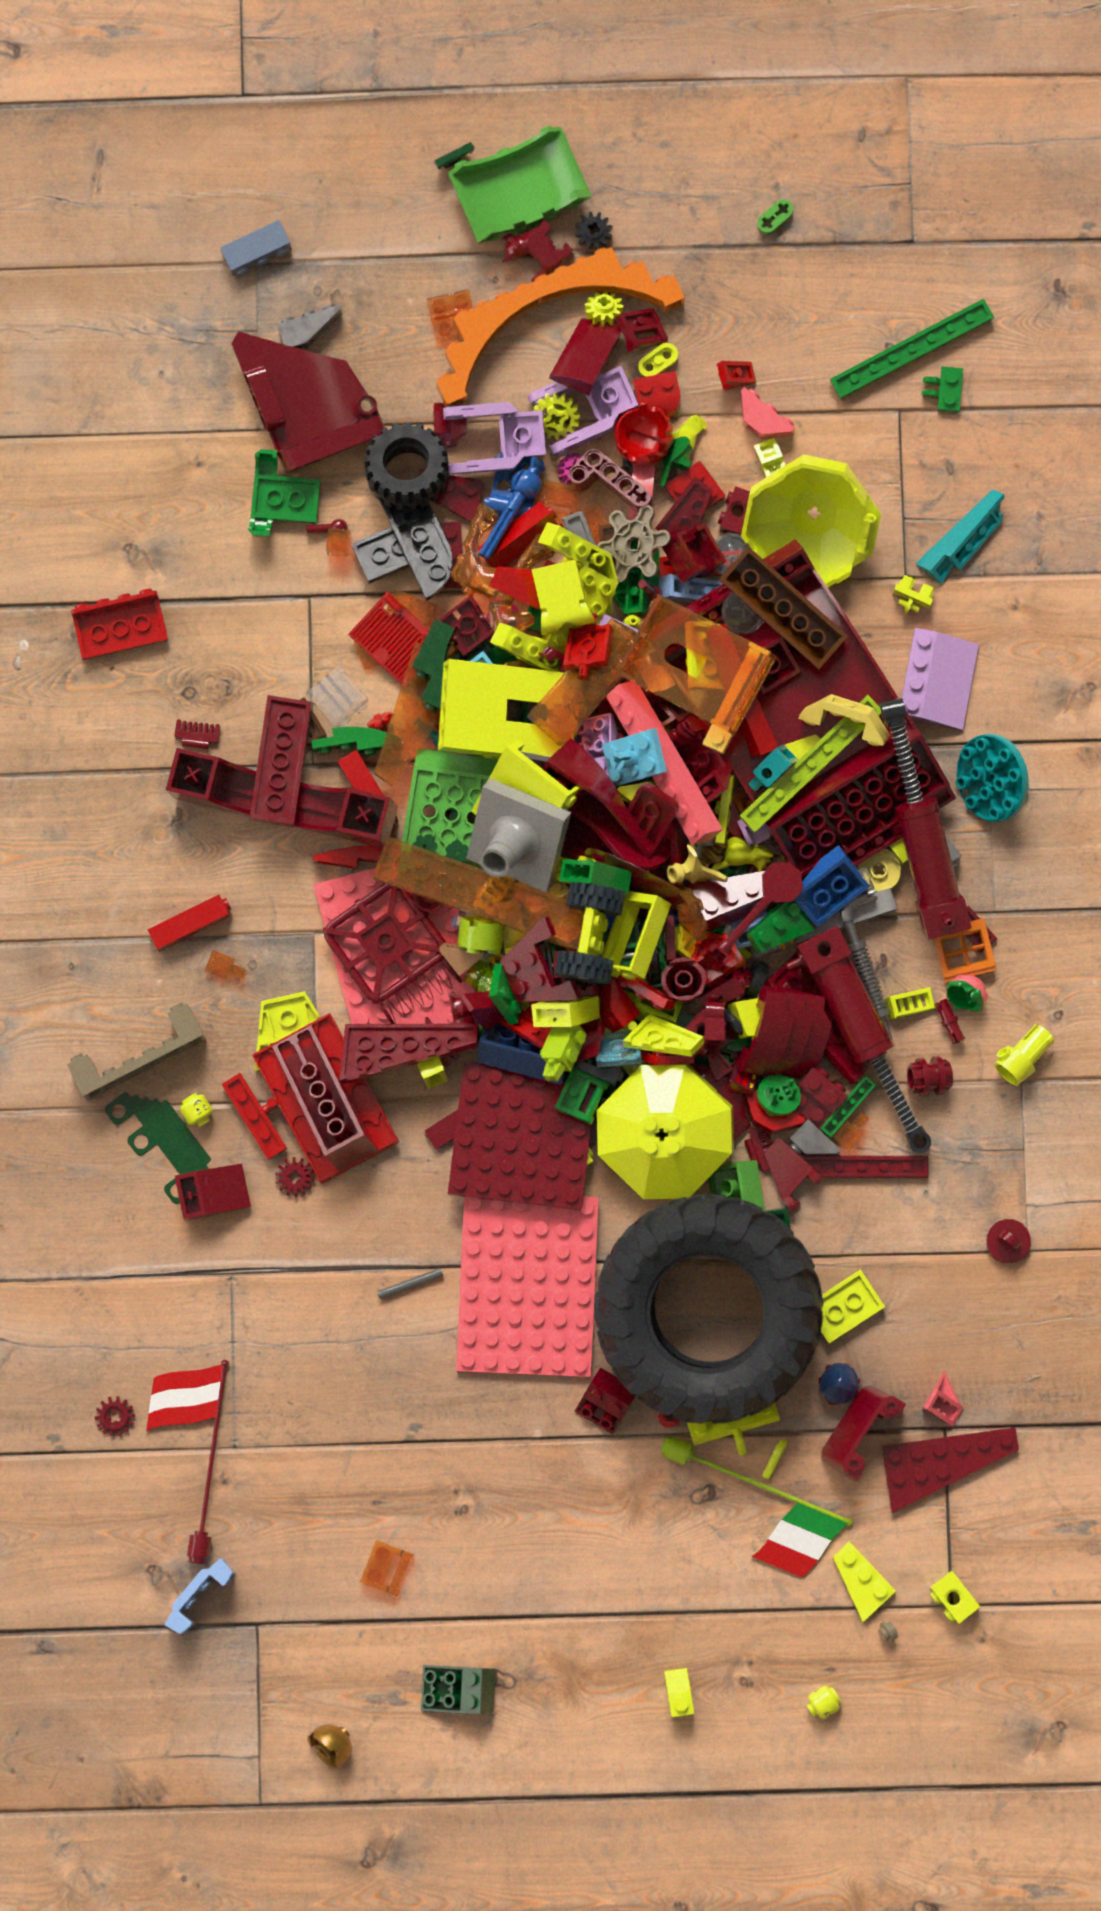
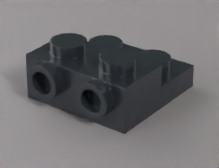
(613, 1074)

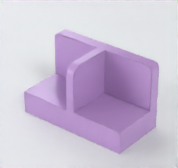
(754, 838)

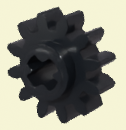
(599, 236)

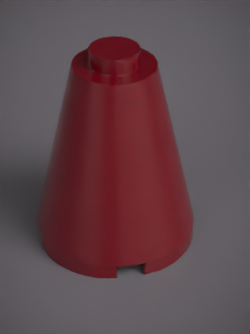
(683, 980)

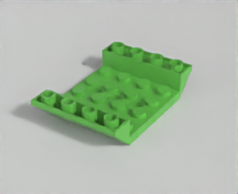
(445, 783)

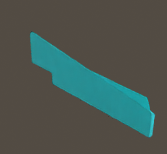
(964, 538)

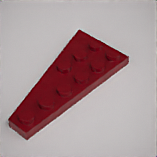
(836, 1047)
(931, 1464)

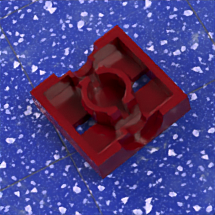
(470, 622)

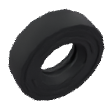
(759, 972)

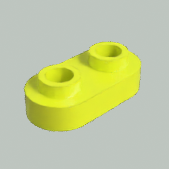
(657, 361)

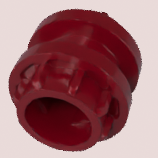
(930, 1076)

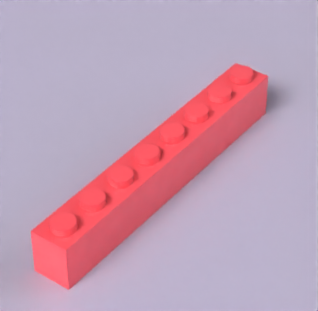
(694, 812)

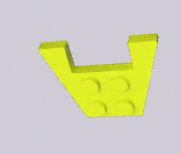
(284, 1016)

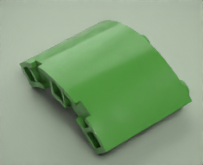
(520, 185)

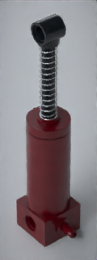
(939, 902)
(855, 1017)

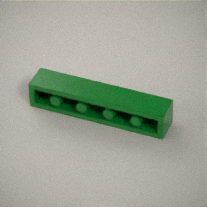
(847, 1107)

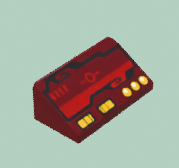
(741, 1081)

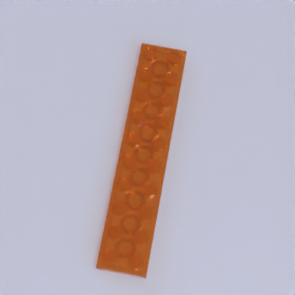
(476, 891)

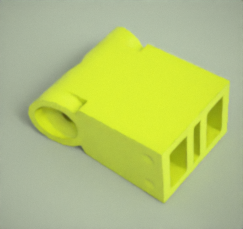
(561, 597)

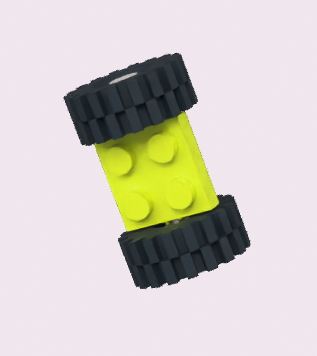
(587, 964)

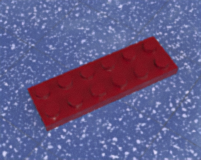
(280, 761)

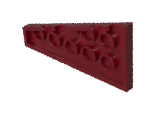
(389, 1047)

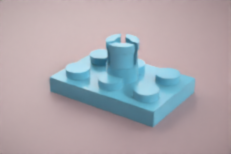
(634, 757)

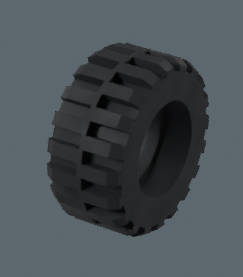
(406, 440)

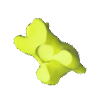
(740, 853)

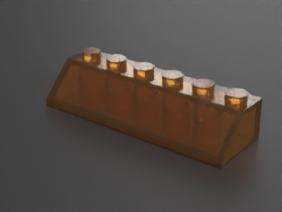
(572, 699)

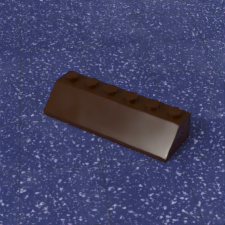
(783, 607)

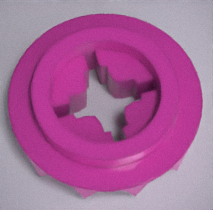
(566, 463)

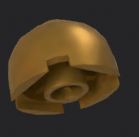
(332, 1744)

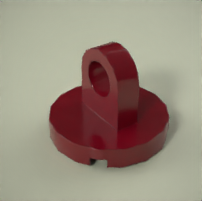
(1008, 1241)

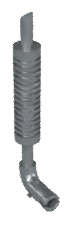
(860, 955)

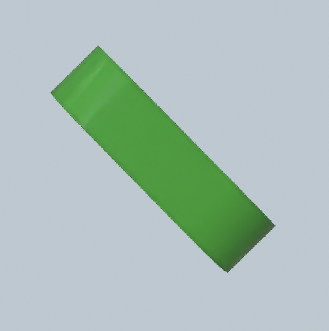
(772, 213)

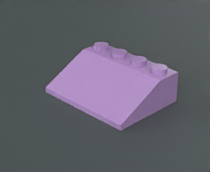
(939, 678)

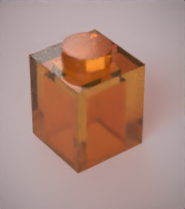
(338, 542)

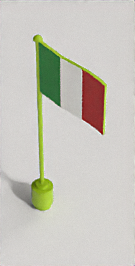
(799, 1534)

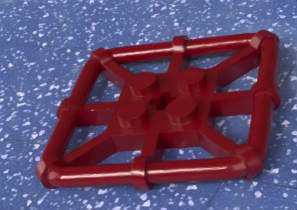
(384, 955)

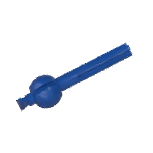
(525, 485)

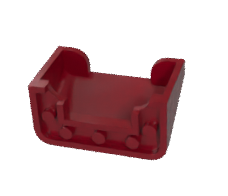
(853, 1426)

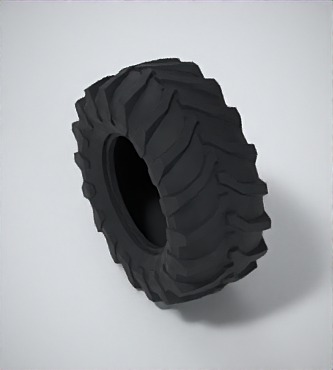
(697, 1388)

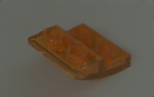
(443, 310)

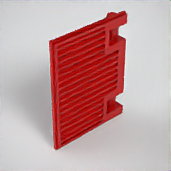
(389, 636)

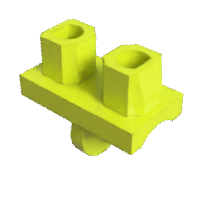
(922, 598)

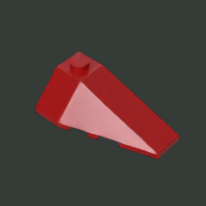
(517, 584)

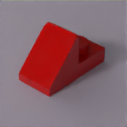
(735, 374)

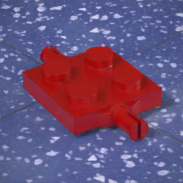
(588, 647)

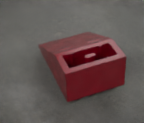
(212, 1191)

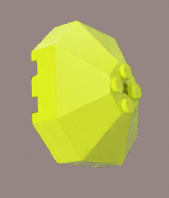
(835, 538)
(687, 1109)

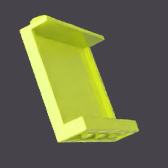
(524, 775)

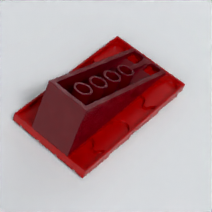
(331, 1121)

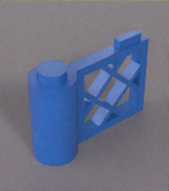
(499, 499)

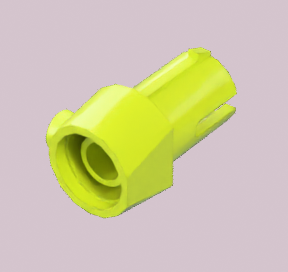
(1018, 1062)

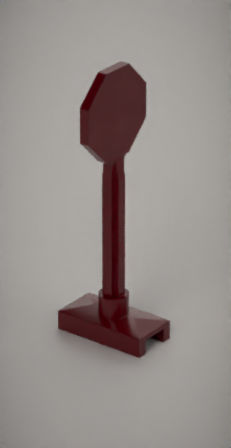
(780, 884)

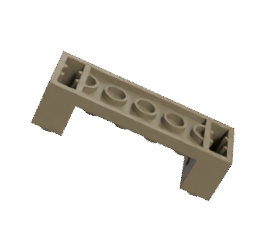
(92, 1084)

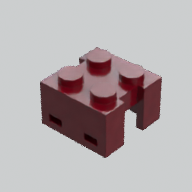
(693, 553)

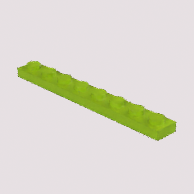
(804, 770)

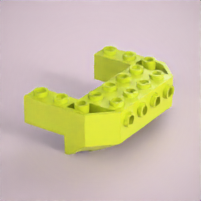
(599, 587)

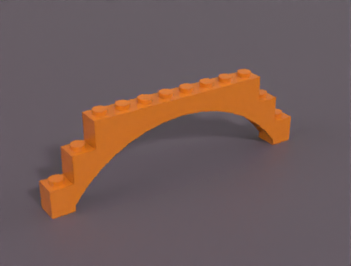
(587, 275)

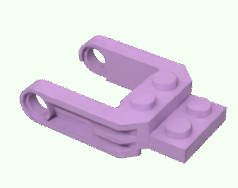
(608, 400)
(519, 434)

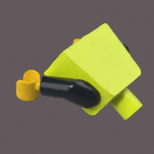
(742, 1017)

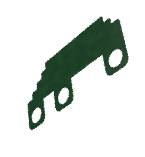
(165, 1129)

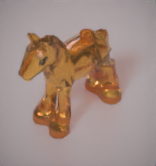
(477, 577)

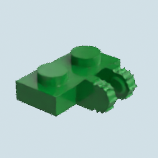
(949, 389)

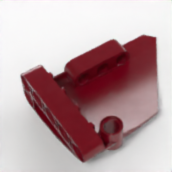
(305, 400)

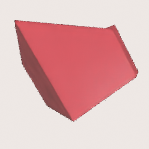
(943, 1402)

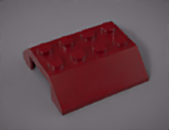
(708, 767)

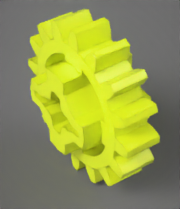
(559, 407)

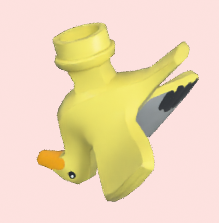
(693, 869)

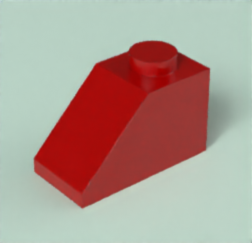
(616, 1006)

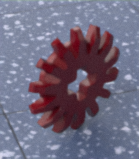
(287, 1182)
(105, 1417)

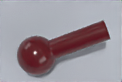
(323, 528)
(651, 590)

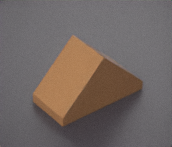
(459, 958)

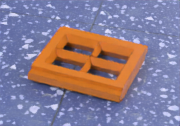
(969, 969)

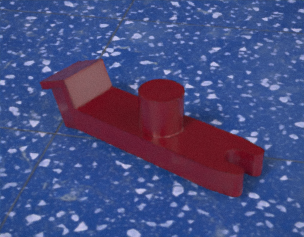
(550, 653)

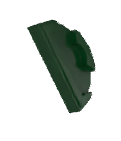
(450, 159)

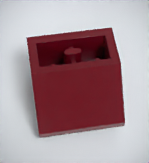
(605, 1401)

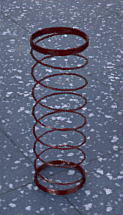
(456, 976)

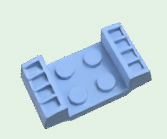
(178, 1619)

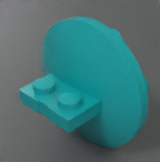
(993, 776)

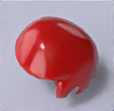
(644, 435)

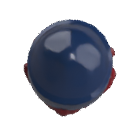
(839, 1383)

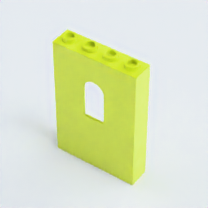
(476, 708)

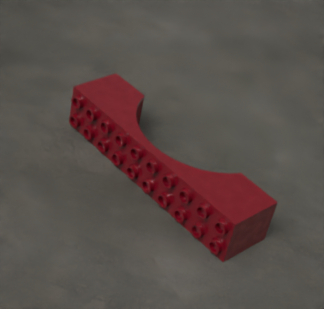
(319, 809)

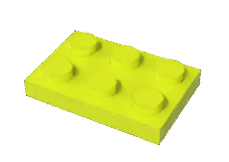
(848, 1305)

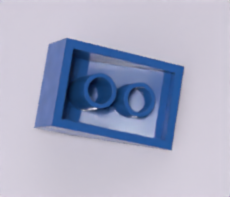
(830, 886)

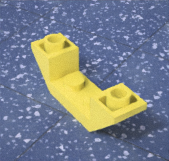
(874, 729)

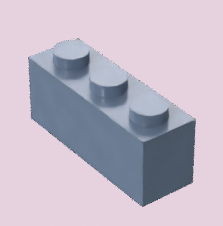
(256, 248)

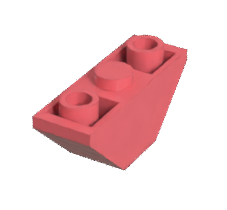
(762, 417)

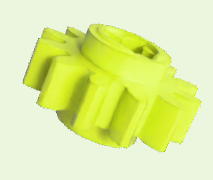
(603, 308)

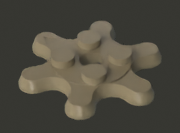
(625, 532)

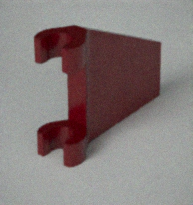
(789, 1171)

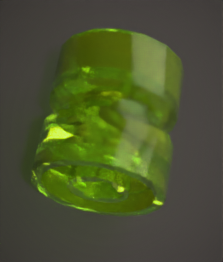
(479, 976)

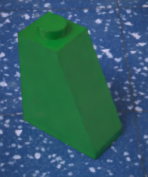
(595, 873)

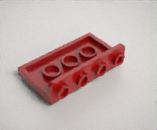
(119, 624)

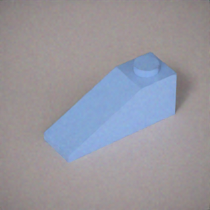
(688, 591)

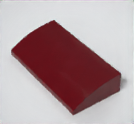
(586, 355)

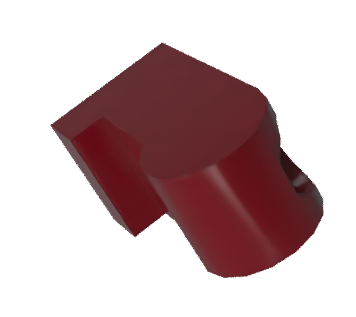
(714, 1023)

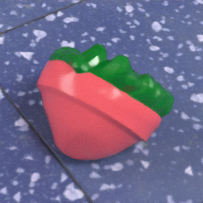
(967, 993)

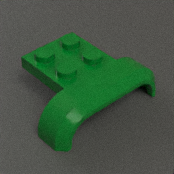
(280, 496)

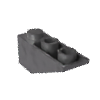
(306, 329)

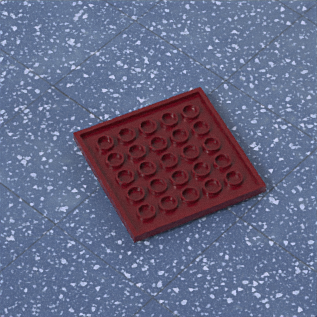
(515, 1142)

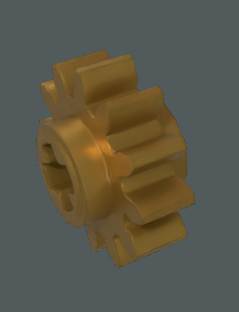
(713, 854)

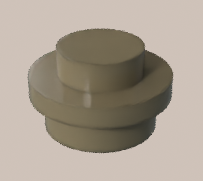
(888, 1632)

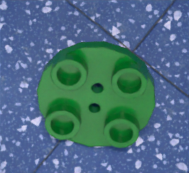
(787, 1091)

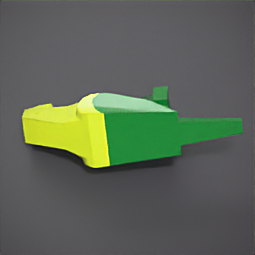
(682, 446)

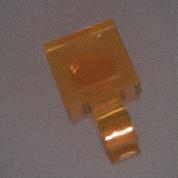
(221, 966)
(849, 1133)

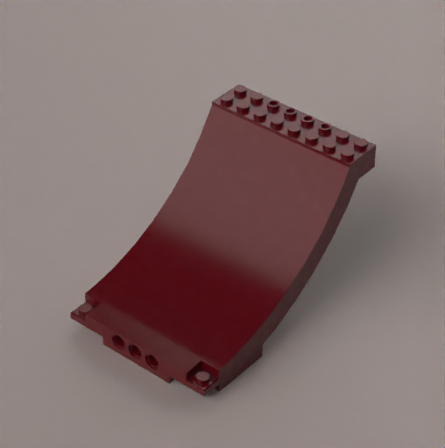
(859, 789)

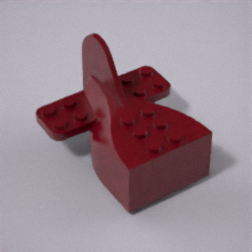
(603, 820)

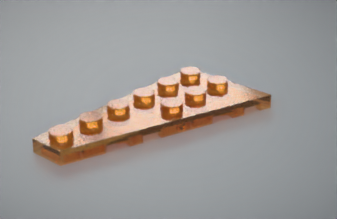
(408, 726)

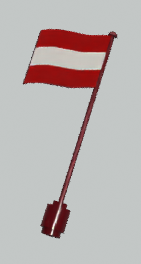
(189, 1399)

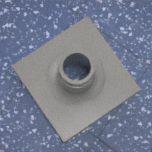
(518, 836)

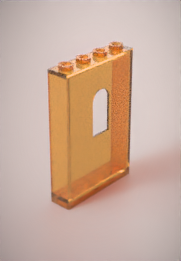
(727, 680)

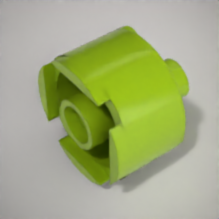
(480, 934)

